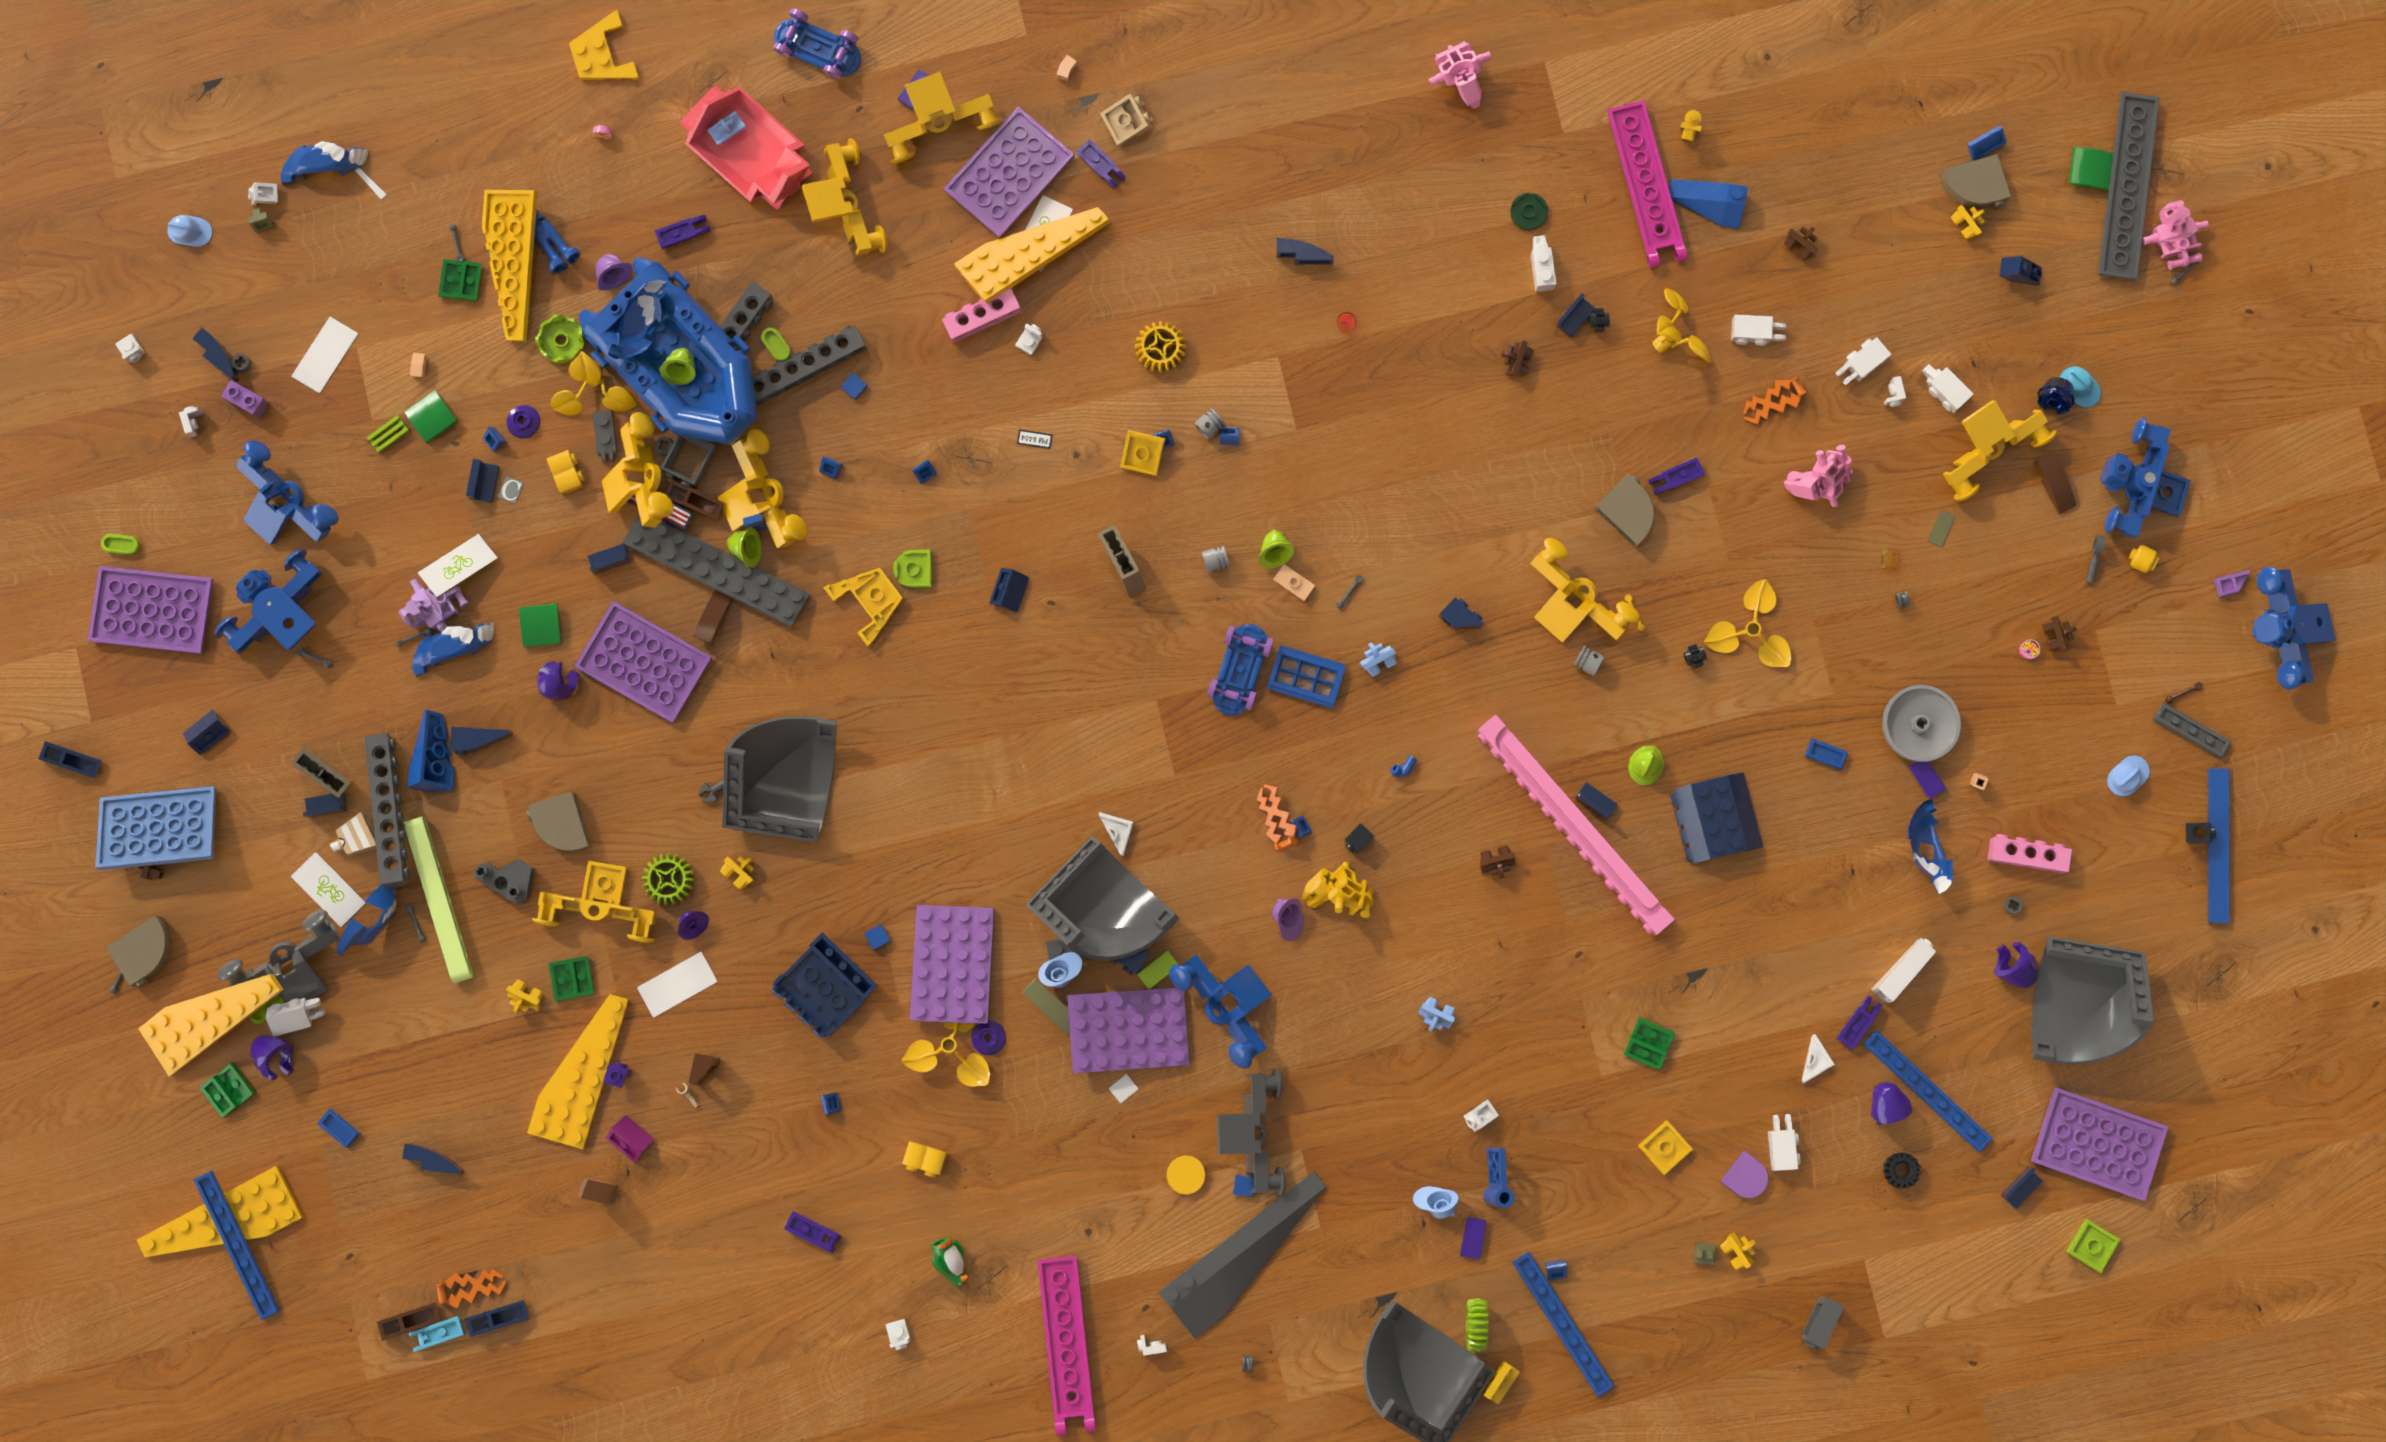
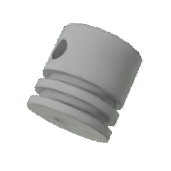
(1211, 419)
(1215, 559)
(1588, 660)

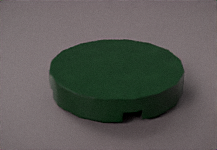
(1529, 211)

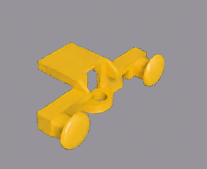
(928, 97)
(827, 198)
(1991, 428)
(651, 504)
(739, 505)
(1559, 615)
(601, 883)

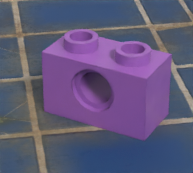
(245, 399)

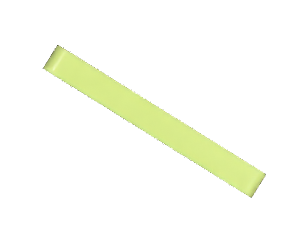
(438, 899)

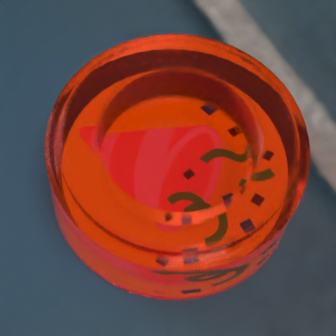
(1346, 321)

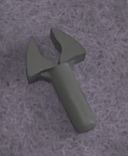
(713, 789)

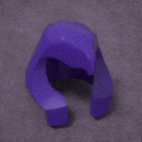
(551, 682)
(2023, 973)
(263, 1050)
(1889, 1104)

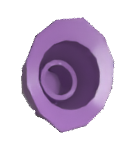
(612, 272)

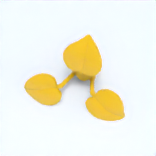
(1669, 333)
(586, 370)
(1774, 651)
(922, 1058)

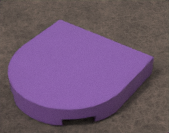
(1746, 1176)

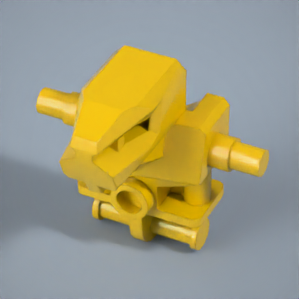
(1339, 888)

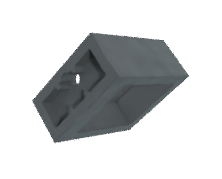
(674, 451)
(1821, 1323)

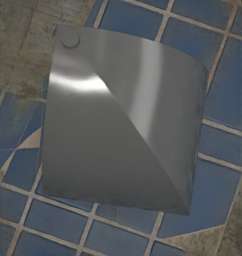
(780, 777)
(1101, 906)
(2089, 1002)
(1420, 1376)

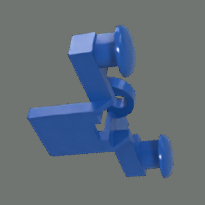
(265, 518)
(1245, 988)

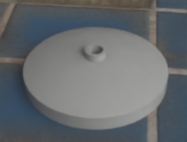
(1938, 718)

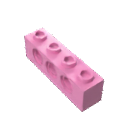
(958, 332)
(1998, 854)

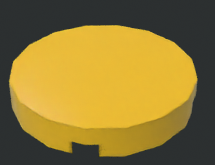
(1185, 1174)

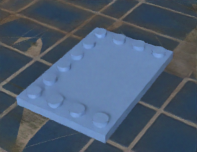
(156, 828)

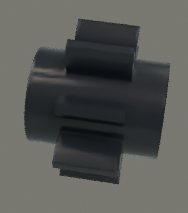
(1599, 319)
(1695, 656)

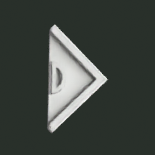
(1118, 829)
(1816, 1061)

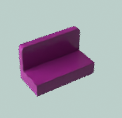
(629, 1138)

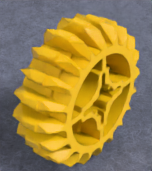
(1152, 349)

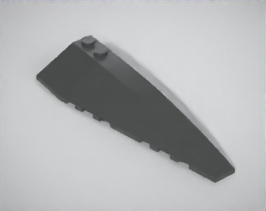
(1221, 1276)

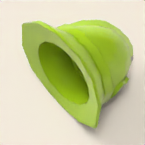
(679, 367)
(746, 546)
(1275, 550)
(1646, 765)

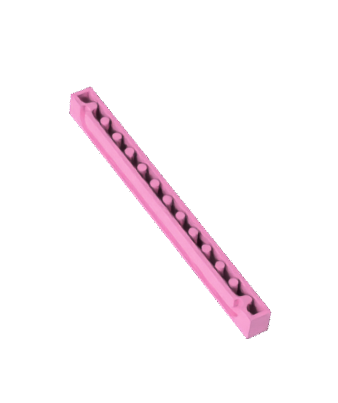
(1575, 825)

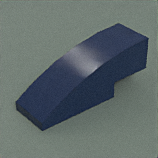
(1303, 252)
(216, 353)
(69, 759)
(430, 1159)
(496, 1318)

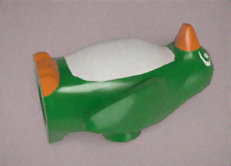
(949, 1260)

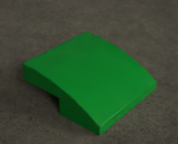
(2090, 168)
(459, 280)
(431, 417)
(540, 625)
(571, 978)
(1649, 1043)
(227, 1090)

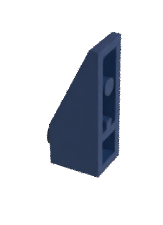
(475, 739)

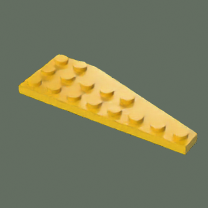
(510, 234)
(1013, 258)
(192, 1026)
(573, 1092)
(259, 1205)

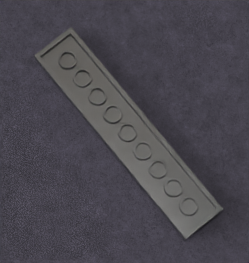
(2128, 186)
(718, 571)

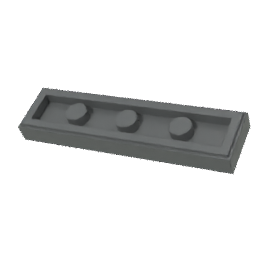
(2191, 730)

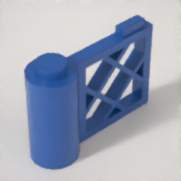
(1497, 1192)

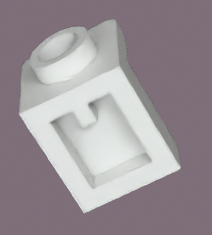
(263, 193)
(1030, 339)
(130, 349)
(1897, 390)
(188, 421)
(1480, 1116)
(898, 1334)
(1154, 1348)

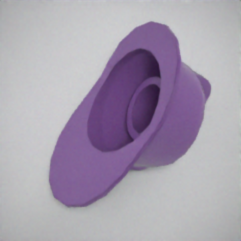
(1289, 918)

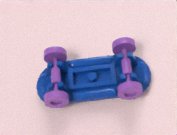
(831, 53)
(1240, 669)

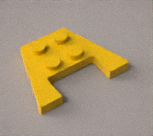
(594, 56)
(874, 594)

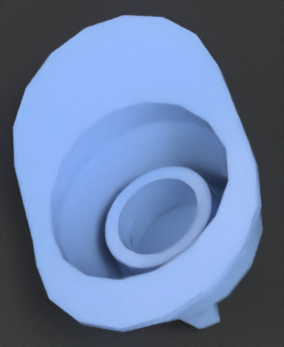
(189, 230)
(2128, 775)
(1060, 970)
(1437, 1201)

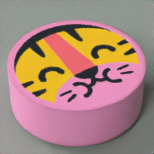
(602, 132)
(2029, 649)

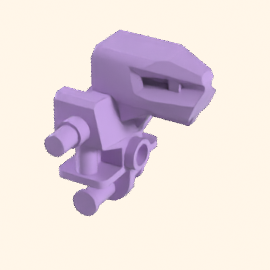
(431, 609)

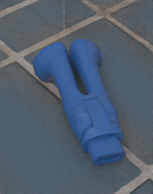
(544, 234)

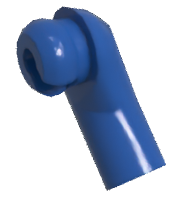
(1404, 769)

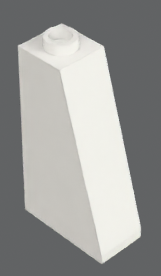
(1904, 970)

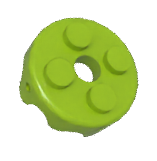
(552, 329)

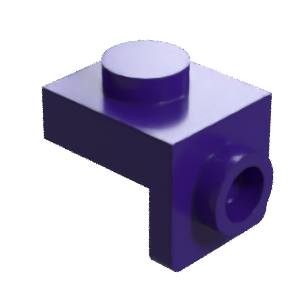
(617, 1074)

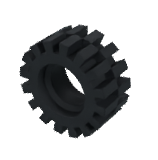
(1910, 1161)

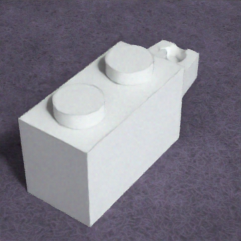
(1542, 265)
(1946, 388)

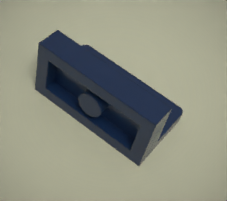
(1575, 316)
(482, 481)
(608, 559)
(1009, 589)
(205, 732)
(1596, 801)
(324, 805)
(2021, 1187)

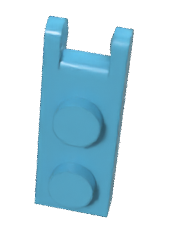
(438, 1333)

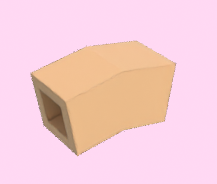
(1066, 68)
(418, 365)
(1982, 785)

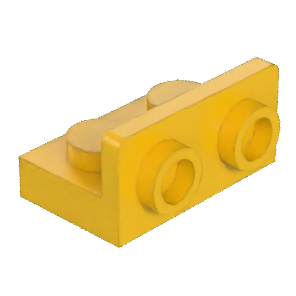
(1500, 1382)

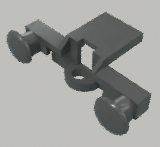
(303, 980)
(1237, 1133)

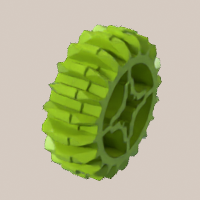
(672, 872)
(1476, 1325)

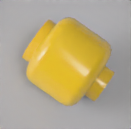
(2143, 558)

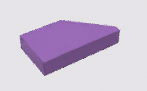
(2230, 584)

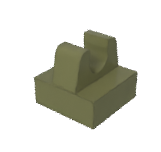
(260, 221)
(1704, 1253)

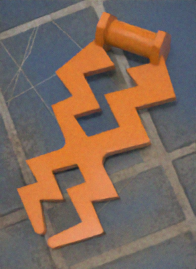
(1768, 404)
(1272, 811)
(477, 1286)

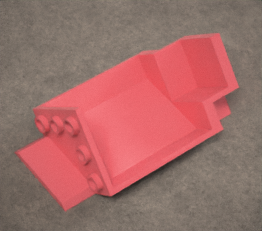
(755, 161)

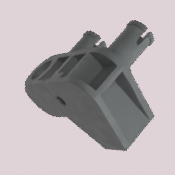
(516, 874)

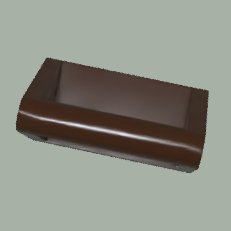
(702, 1068)

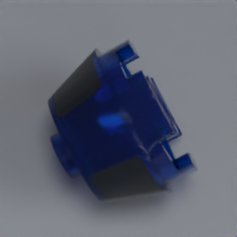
(2056, 395)

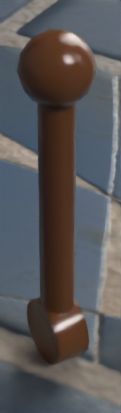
(2197, 686)

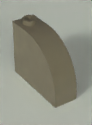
(1977, 183)
(1628, 510)
(1122, 561)
(321, 771)
(560, 822)
(142, 951)

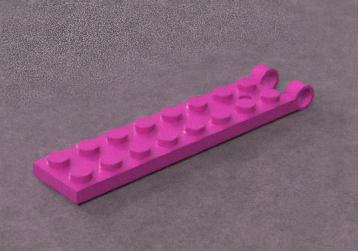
(1646, 181)
(1066, 1341)

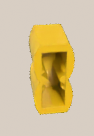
(565, 472)
(924, 1158)

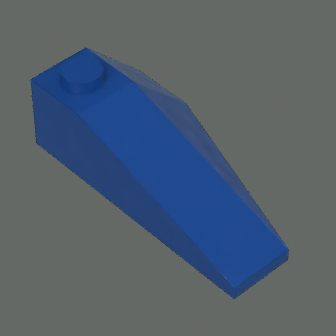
(1713, 200)
(430, 763)

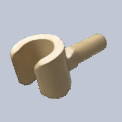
(687, 1094)

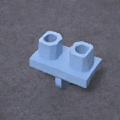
(726, 128)
(1371, 662)
(1435, 1017)

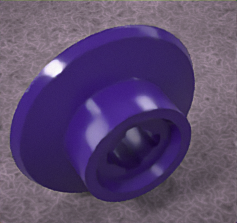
(530, 425)
(692, 924)
(994, 1045)

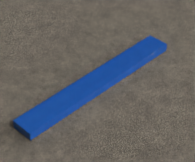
(2218, 850)
(1927, 1091)
(236, 1245)
(1563, 1324)

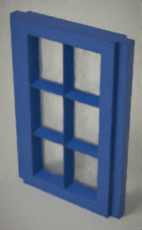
(1306, 676)

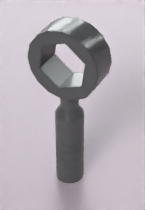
(2097, 549)

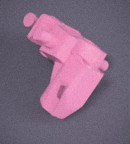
(1459, 67)
(2177, 235)
(1825, 479)

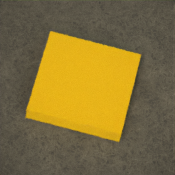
(1142, 452)
(1665, 1147)

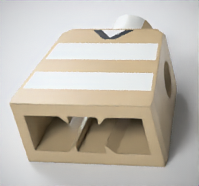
(355, 836)

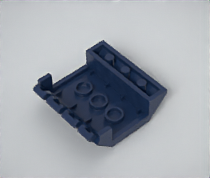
(1716, 818)
(824, 987)

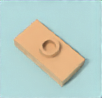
(1294, 582)

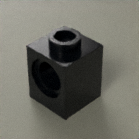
(2191, 829)
(1358, 839)

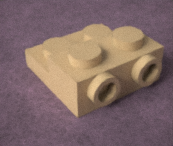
(1127, 119)

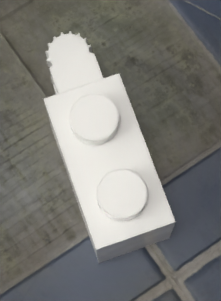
(1755, 329)
(1865, 361)
(293, 1015)
(1783, 1146)

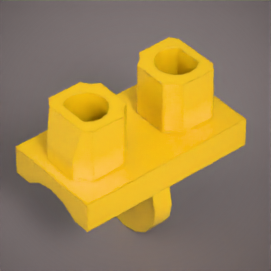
(1691, 125)
(1961, 215)
(731, 867)
(521, 1000)
(1743, 1258)

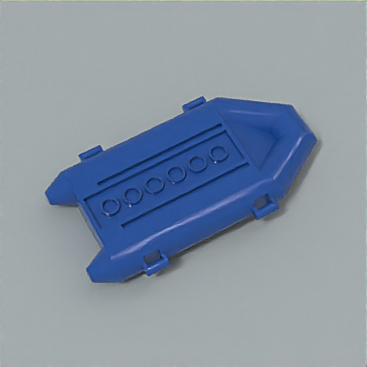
(719, 399)

